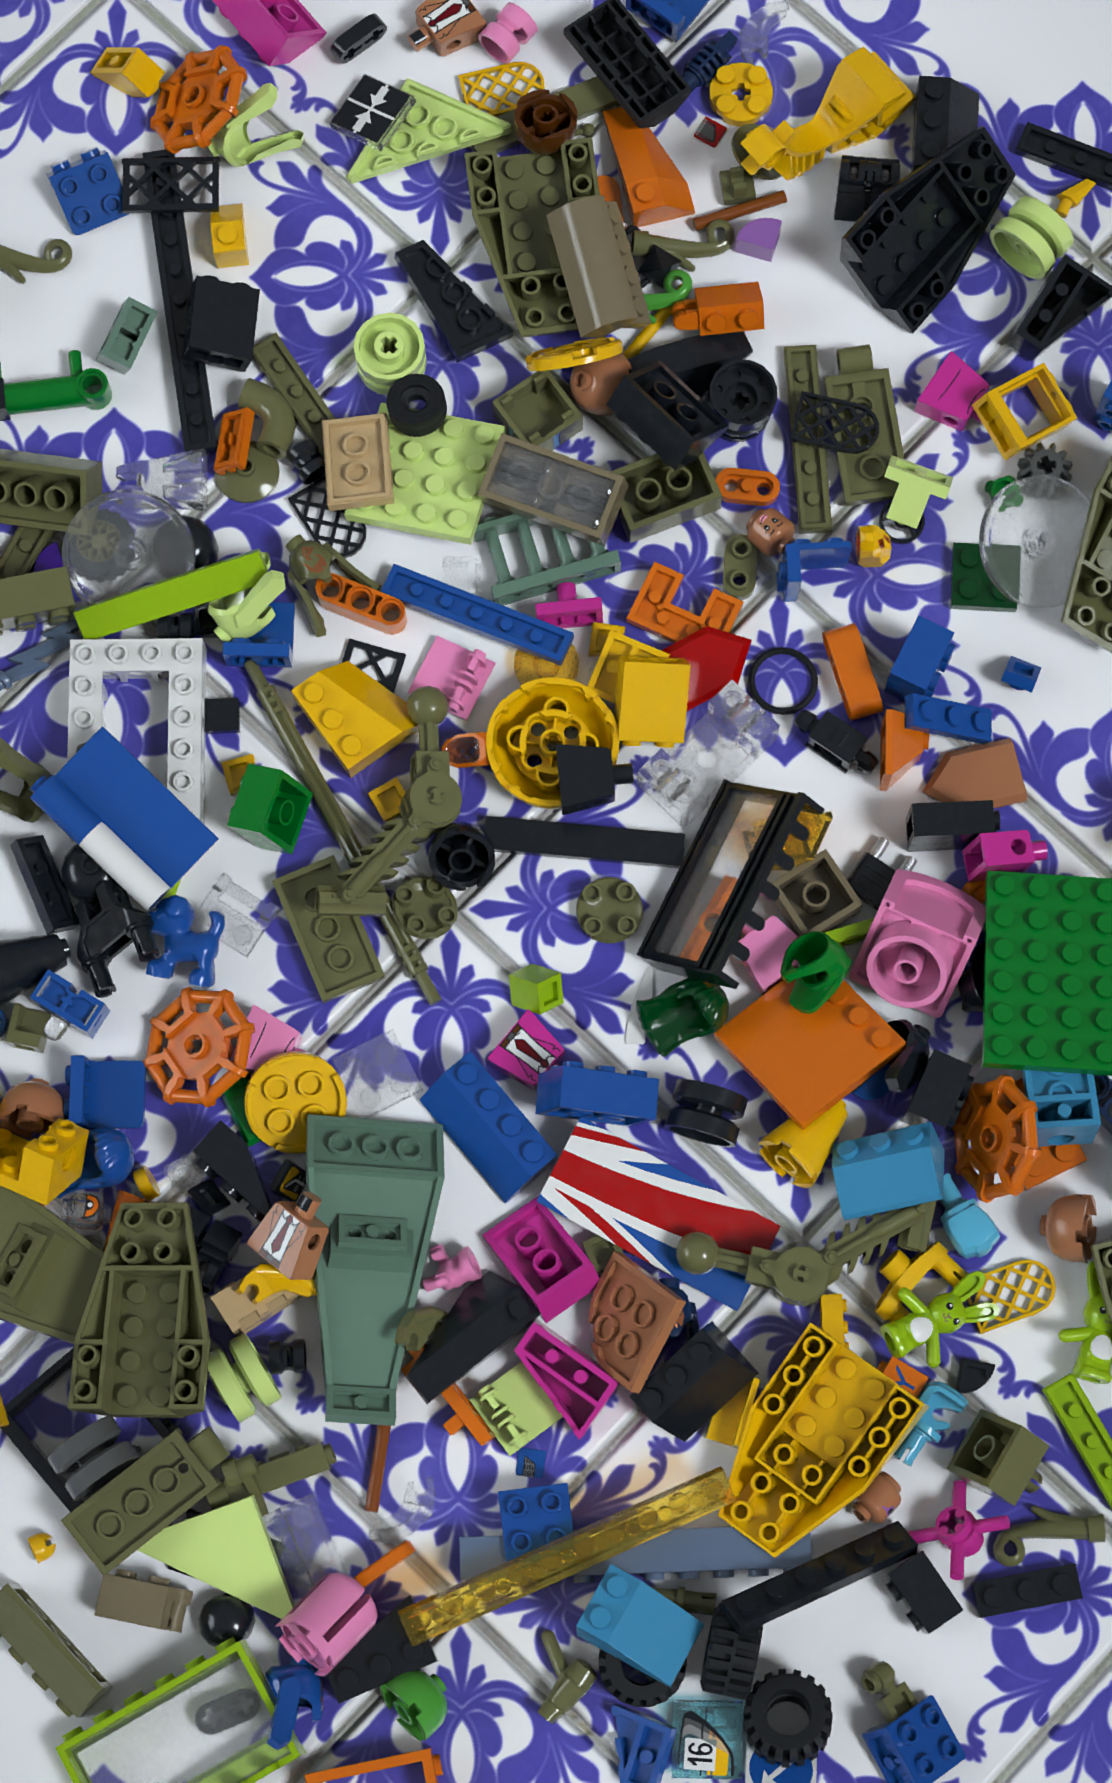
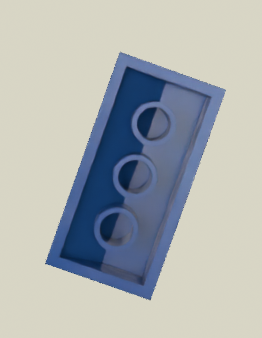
(488, 1127)

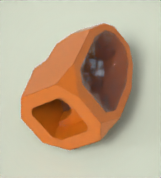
(467, 750)

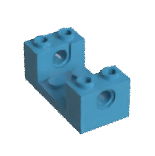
(1065, 1105)

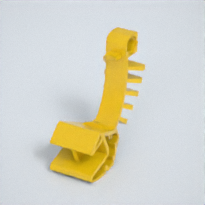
(855, 108)

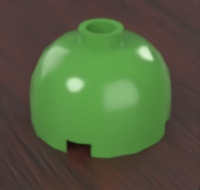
(418, 1701)

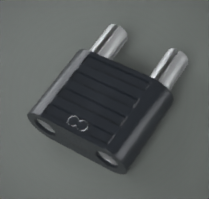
(872, 876)

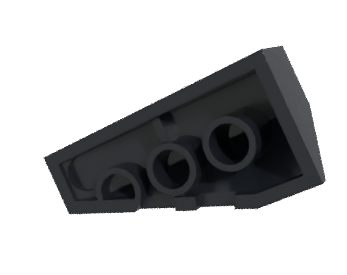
(696, 357)
(475, 1328)

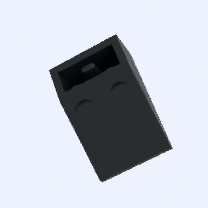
(231, 1159)

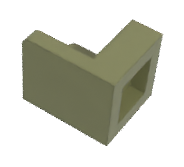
(27, 1029)

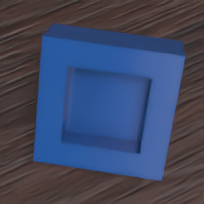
(1021, 674)

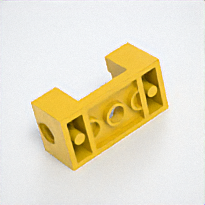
(44, 1165)

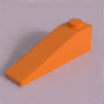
(647, 174)

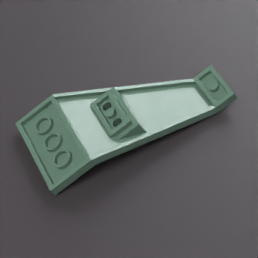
(378, 1186)

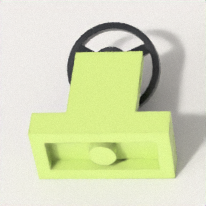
(911, 496)

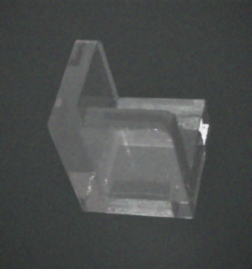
(463, 573)

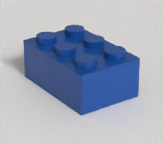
(597, 1094)

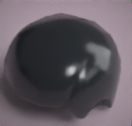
(225, 1618)

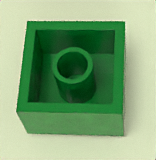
(269, 808)

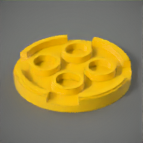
(574, 354)
(285, 1093)

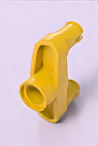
(907, 1272)

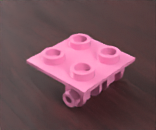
(456, 673)

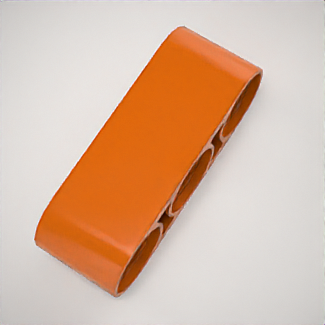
(370, 616)
(852, 671)

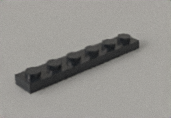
(818, 1577)

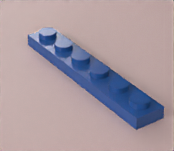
(478, 614)

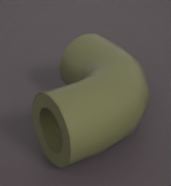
(276, 417)

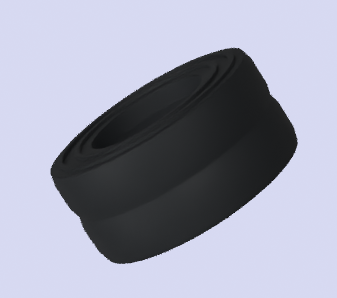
(416, 422)

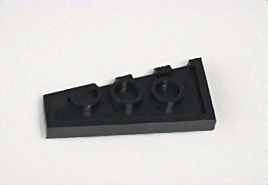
(455, 311)

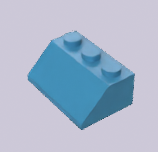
(888, 1170)

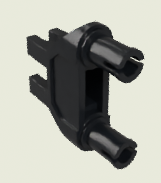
(107, 931)

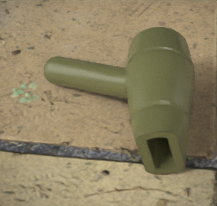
(571, 1684)

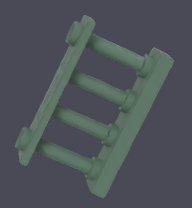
(539, 580)

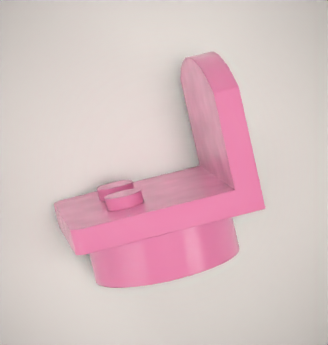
(919, 942)

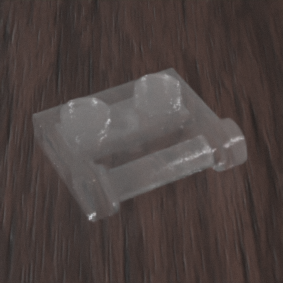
(239, 930)

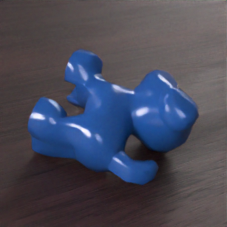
(173, 922)

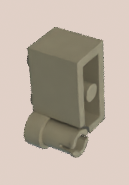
(142, 1602)

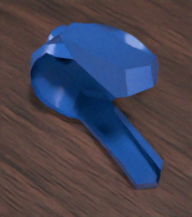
(293, 1687)

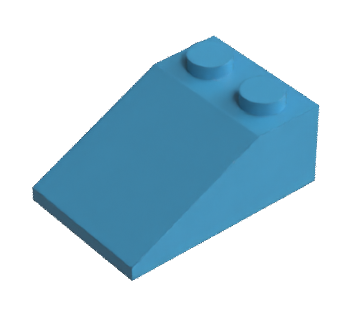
(639, 1626)

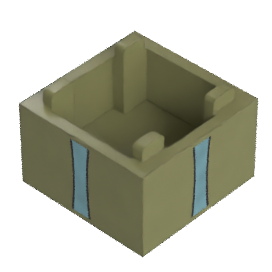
(538, 412)

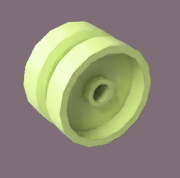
(1031, 237)
(387, 350)
(238, 1379)

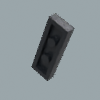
(45, 884)
(1026, 1590)

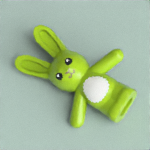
(942, 1316)
(1096, 1338)

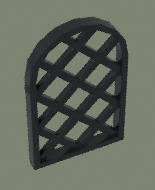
(843, 426)
(313, 487)

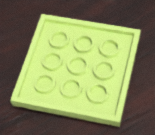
(436, 480)

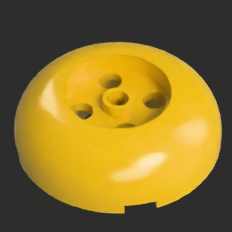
(557, 706)

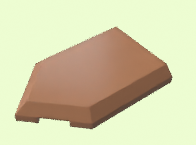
(979, 774)

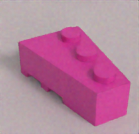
(567, 1376)

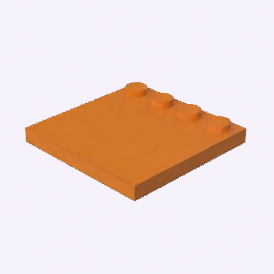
(813, 1057)

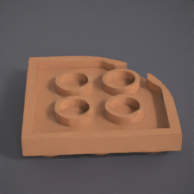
(631, 1320)

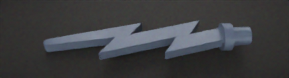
(29, 659)

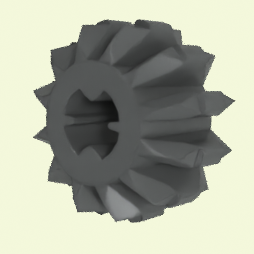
(1044, 458)

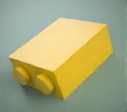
(651, 700)

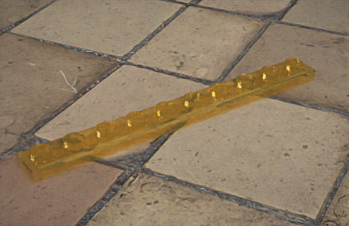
(566, 1556)

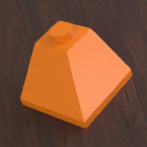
(898, 748)

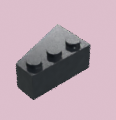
(1060, 305)
(380, 1657)

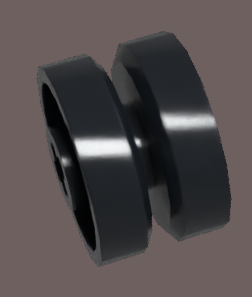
(706, 1113)

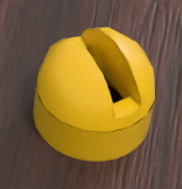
(38, 1546)

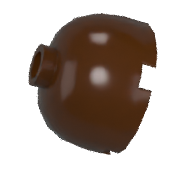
(545, 121)

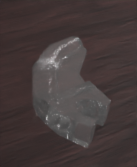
(756, 30)
(411, 1514)

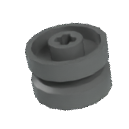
(92, 1457)

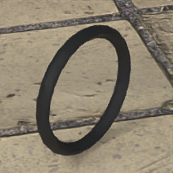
(789, 651)

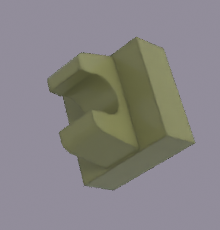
(736, 186)

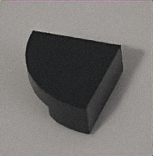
(973, 1375)

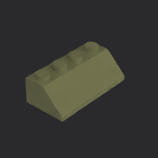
(45, 488)
(49, 1653)

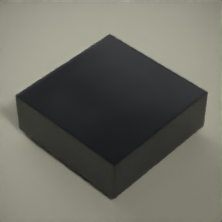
(222, 715)

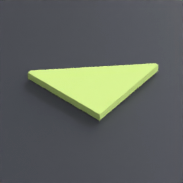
(429, 130)
(228, 1551)

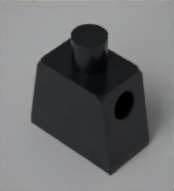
(588, 777)

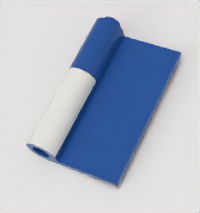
(124, 818)

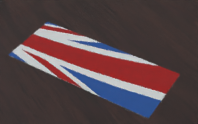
(641, 1199)

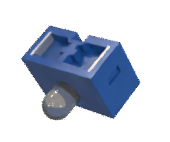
(67, 1008)

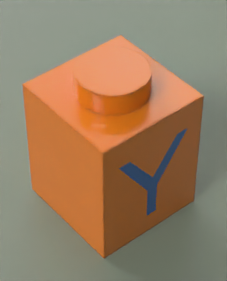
(903, 1375)

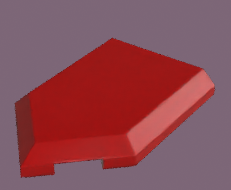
(714, 661)

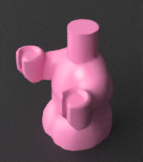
(453, 1271)

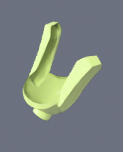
(233, 140)
(248, 610)

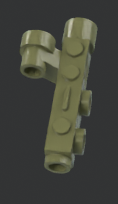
(249, 1477)

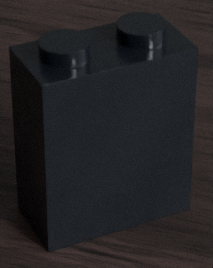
(220, 323)
(949, 824)

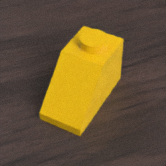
(128, 71)
(229, 236)

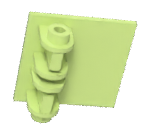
(515, 1408)

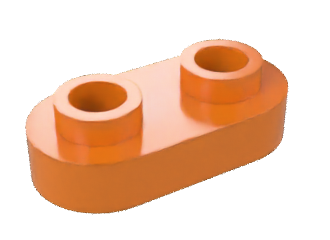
(747, 483)

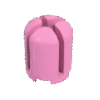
(328, 1622)

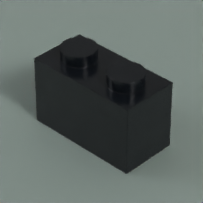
(923, 1593)

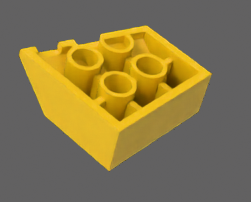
(354, 715)

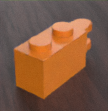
(721, 309)

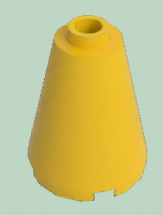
(803, 1151)

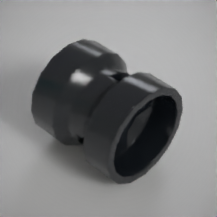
(307, 460)
(175, 626)
(280, 1356)

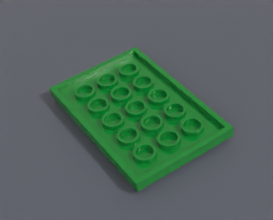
(1047, 973)

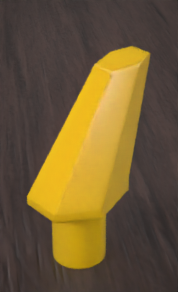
(1073, 196)

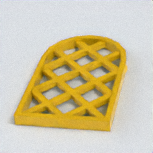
(489, 93)
(982, 1329)

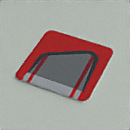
(710, 132)

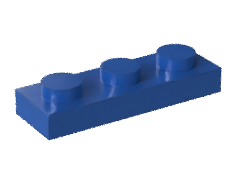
(948, 718)

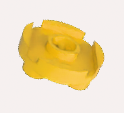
(741, 76)

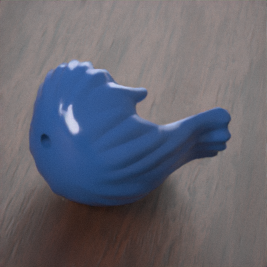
(106, 1160)

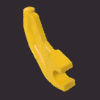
(269, 1280)

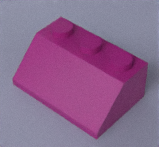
(273, 27)

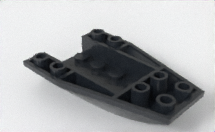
(926, 228)

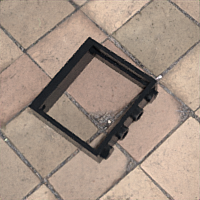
(31, 1450)

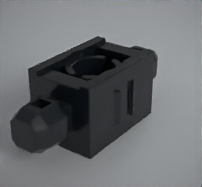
(836, 742)

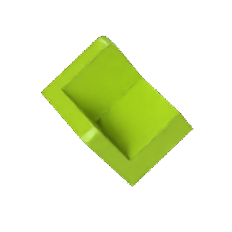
(536, 988)

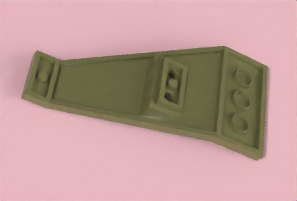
(43, 1268)

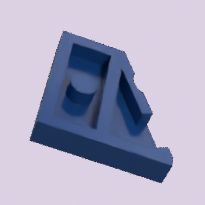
(641, 1745)

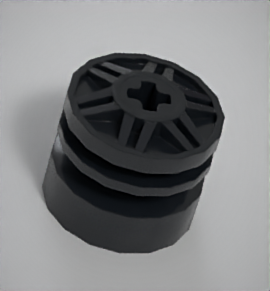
(749, 386)

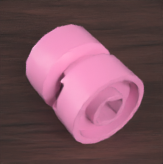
(511, 28)

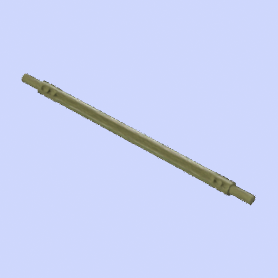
(336, 821)

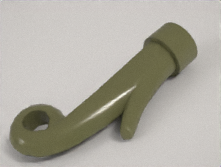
(643, 242)
(12, 260)
(1052, 1527)

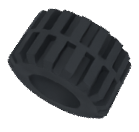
(729, 1658)
(793, 1689)
(631, 1692)

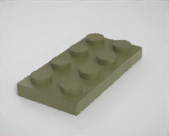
(332, 946)

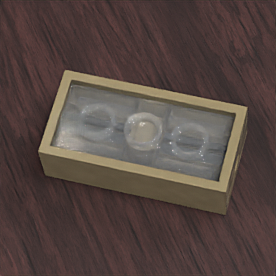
(553, 489)

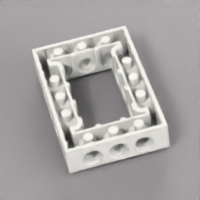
(124, 659)

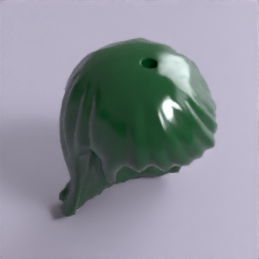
(682, 1013)

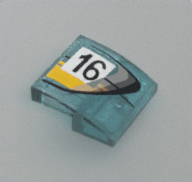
(707, 1739)

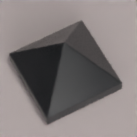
(658, 264)
(208, 1198)

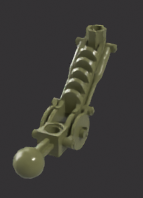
(424, 809)
(804, 1273)

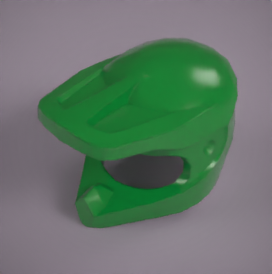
(819, 972)

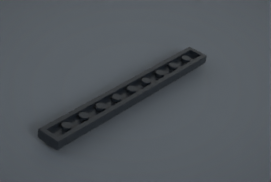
(176, 280)

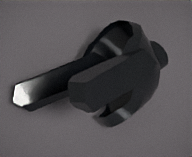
(909, 1064)

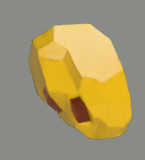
(872, 546)

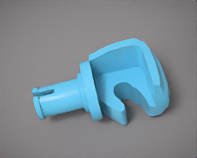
(938, 1397)

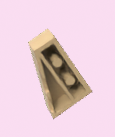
(243, 1314)

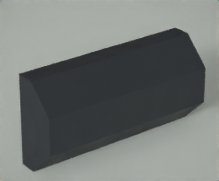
(628, 63)

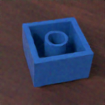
(922, 655)

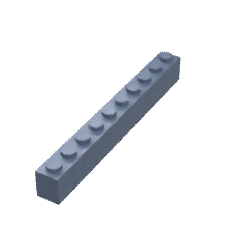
(676, 1551)

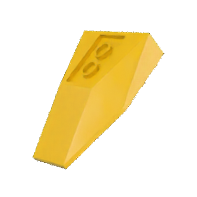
(814, 1441)

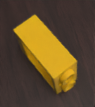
(1002, 424)

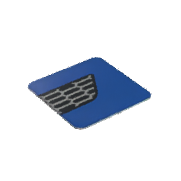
(530, 1463)

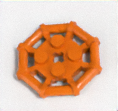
(198, 99)
(214, 1051)
(998, 1154)

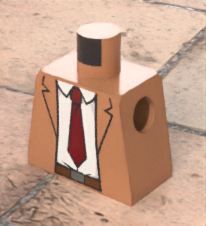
(446, 25)
(292, 1237)

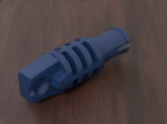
(709, 60)

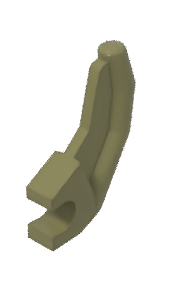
(417, 1326)

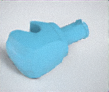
(966, 1223)

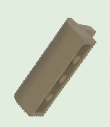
(598, 267)

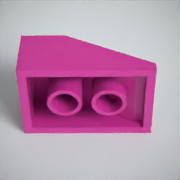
(542, 1259)

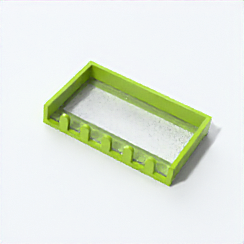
(187, 1730)

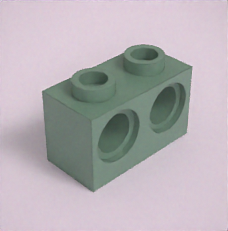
(126, 335)

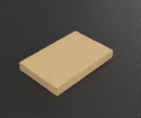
(357, 462)

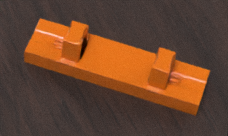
(465, 1412)

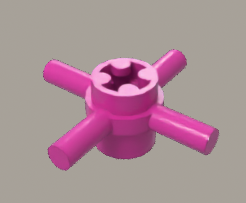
(959, 1530)

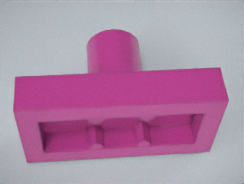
(569, 610)

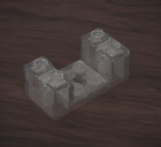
(732, 730)

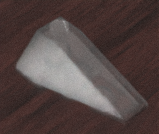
(303, 1543)

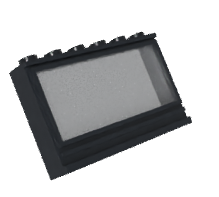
(723, 880)

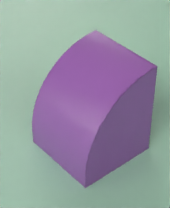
(759, 238)

